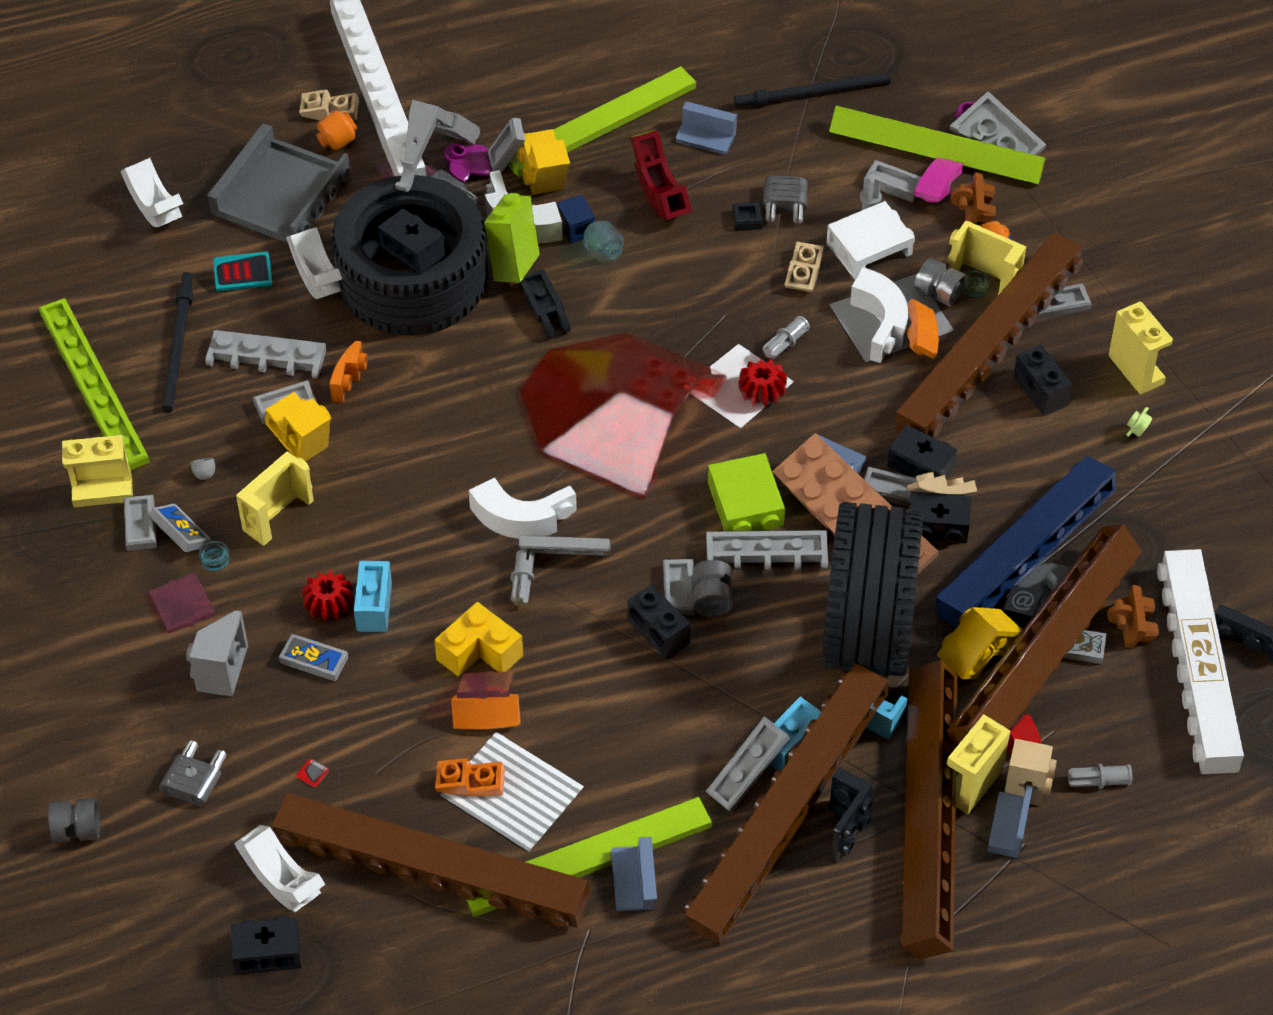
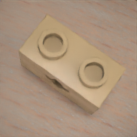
(1031, 766)

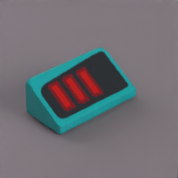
(242, 271)

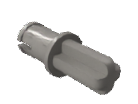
(871, 191)
(786, 337)
(522, 577)
(1100, 776)

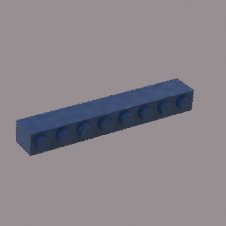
(1028, 540)

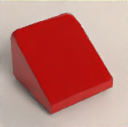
(1023, 730)

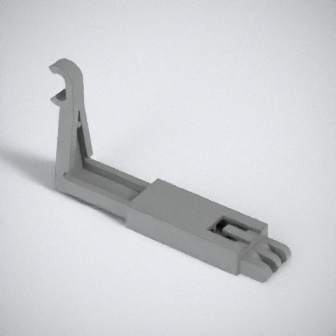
(422, 122)

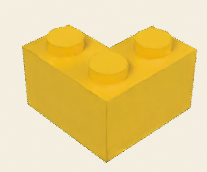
(544, 162)
(299, 425)
(477, 636)
(978, 639)

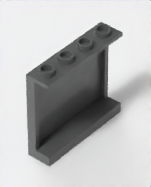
(277, 186)

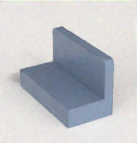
(707, 128)
(1009, 823)
(634, 876)

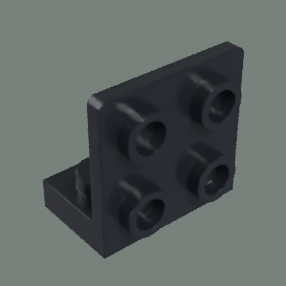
(851, 802)

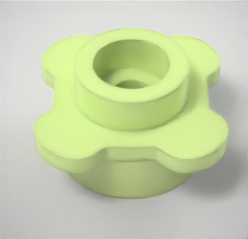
(1138, 422)

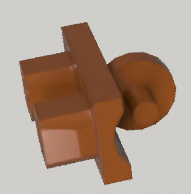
(973, 200)
(1130, 616)

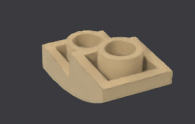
(320, 104)
(804, 267)
(928, 484)

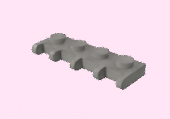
(266, 352)
(768, 547)

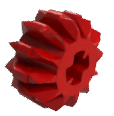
(762, 382)
(327, 595)

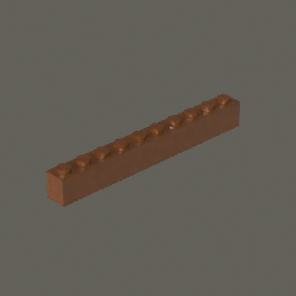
(990, 336)
(1051, 632)
(786, 804)
(929, 813)
(432, 860)

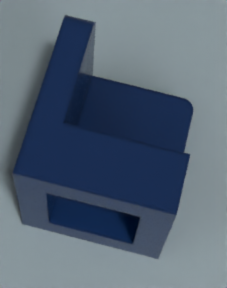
(576, 216)

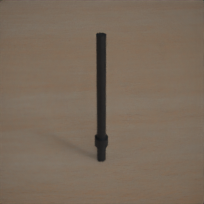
(762, 97)
(183, 299)

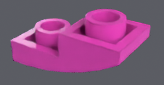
(937, 180)

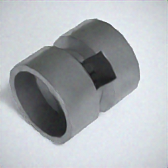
(937, 280)
(712, 588)
(74, 820)

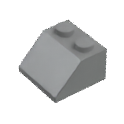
(218, 655)

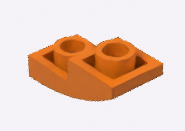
(923, 329)
(347, 370)
(486, 712)
(469, 779)

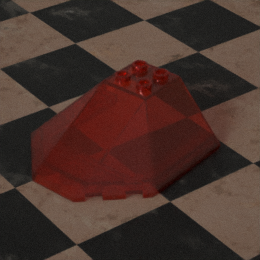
(612, 405)

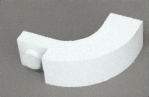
(150, 194)
(546, 216)
(313, 263)
(886, 301)
(518, 517)
(277, 870)

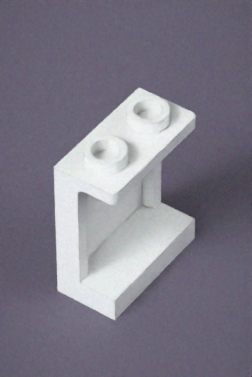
(869, 237)

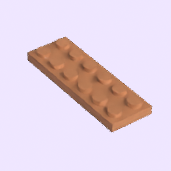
(825, 480)

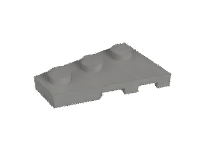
(995, 124)

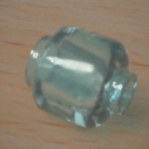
(603, 240)

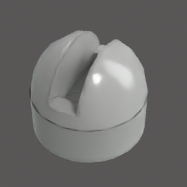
(203, 468)

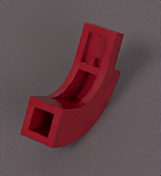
(662, 190)

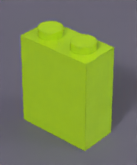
(512, 238)
(746, 494)

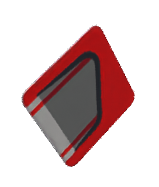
(312, 773)

